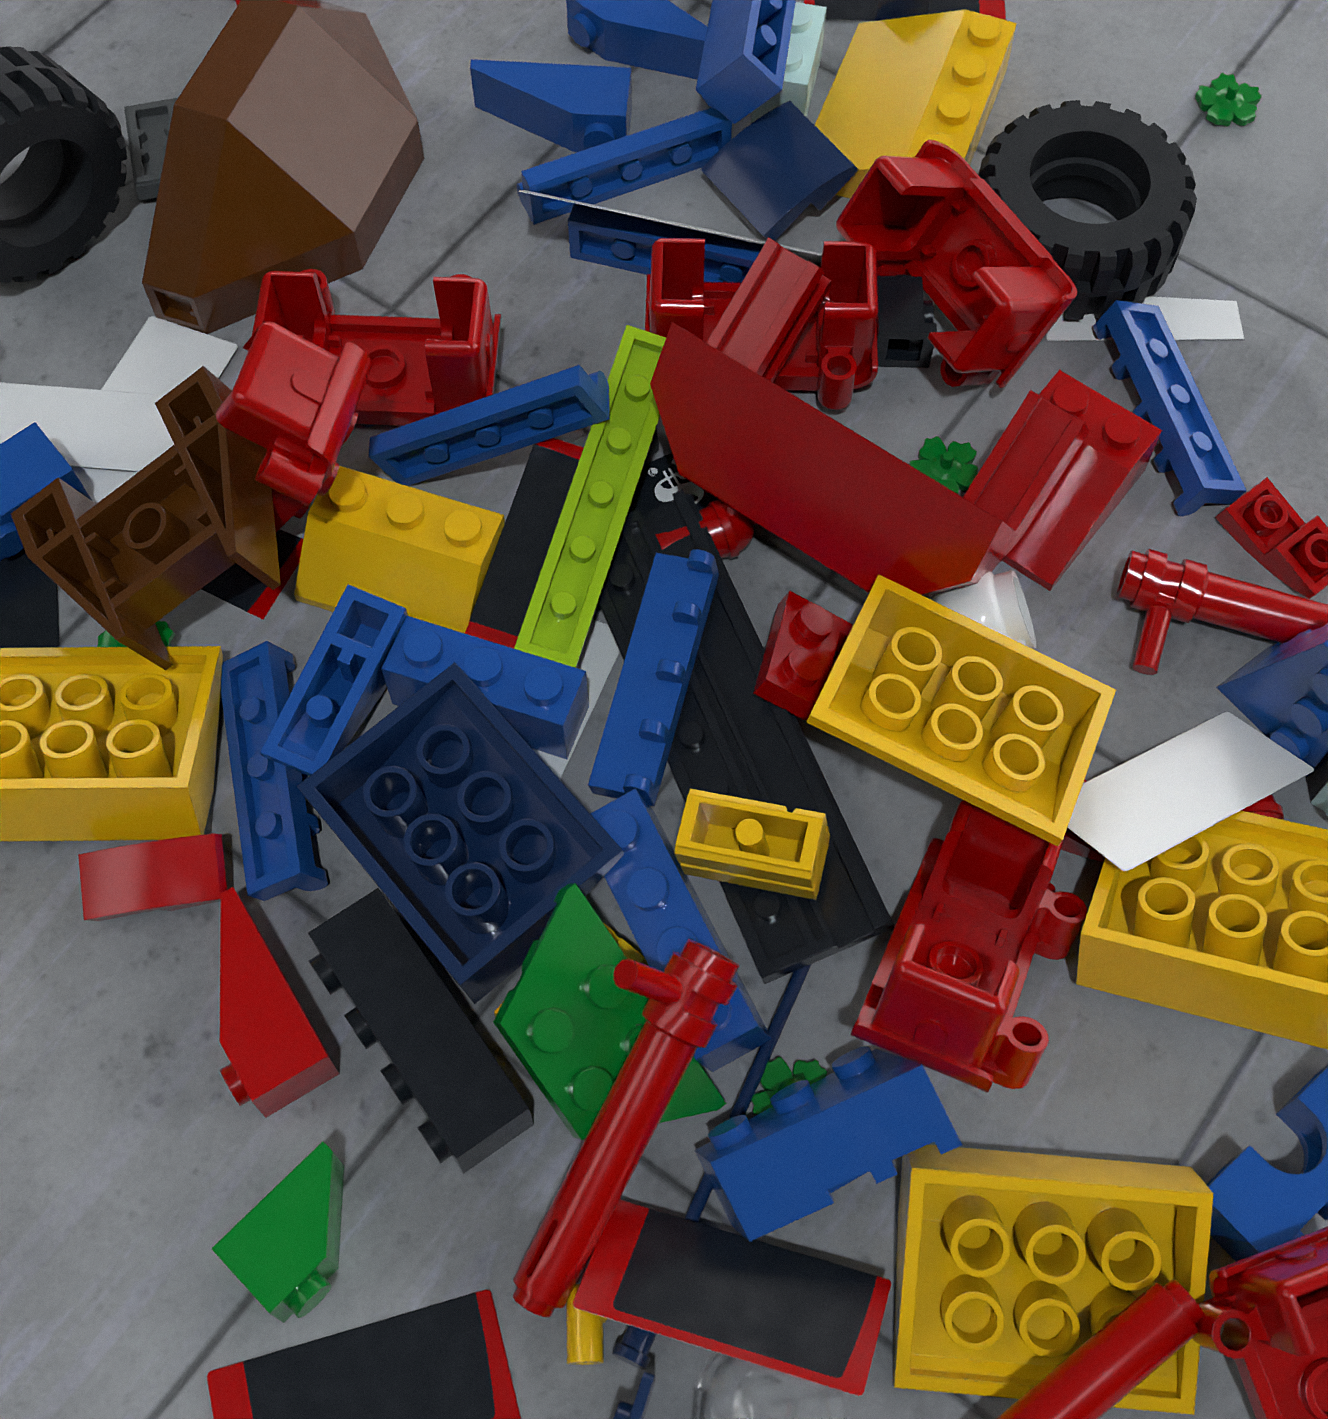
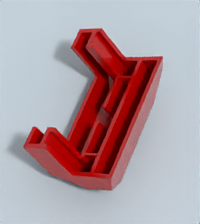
(820, 479)

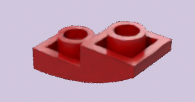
(1280, 538)
(152, 876)

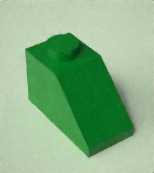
(291, 1238)

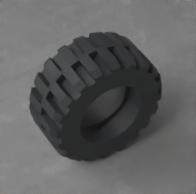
(1109, 162)
(68, 173)

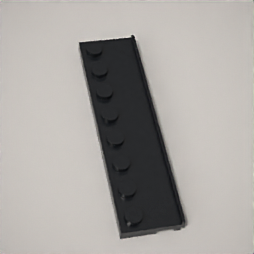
(747, 750)

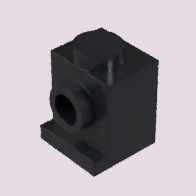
(904, 322)

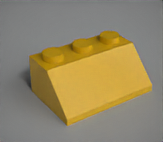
(398, 547)

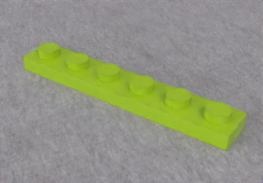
(595, 507)

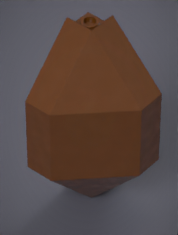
(277, 160)

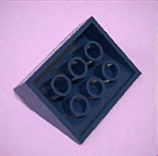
(461, 828)

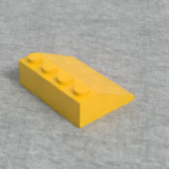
(914, 85)
(964, 709)
(107, 743)
(1220, 928)
(1031, 1256)

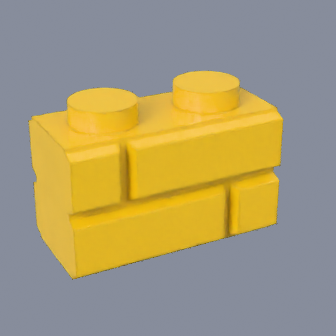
(752, 843)

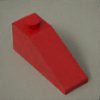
(261, 1021)

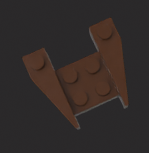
(163, 527)

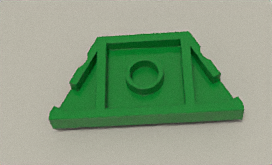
(578, 1025)

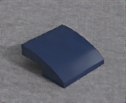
(779, 169)

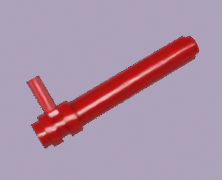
(1190, 592)
(675, 1025)
(1114, 1358)

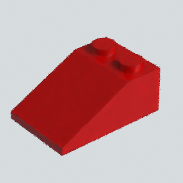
(1090, 486)

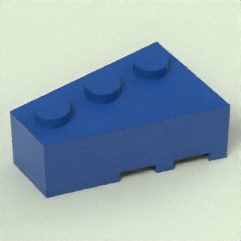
(1288, 694)
(822, 1139)

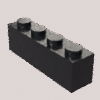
(421, 1031)

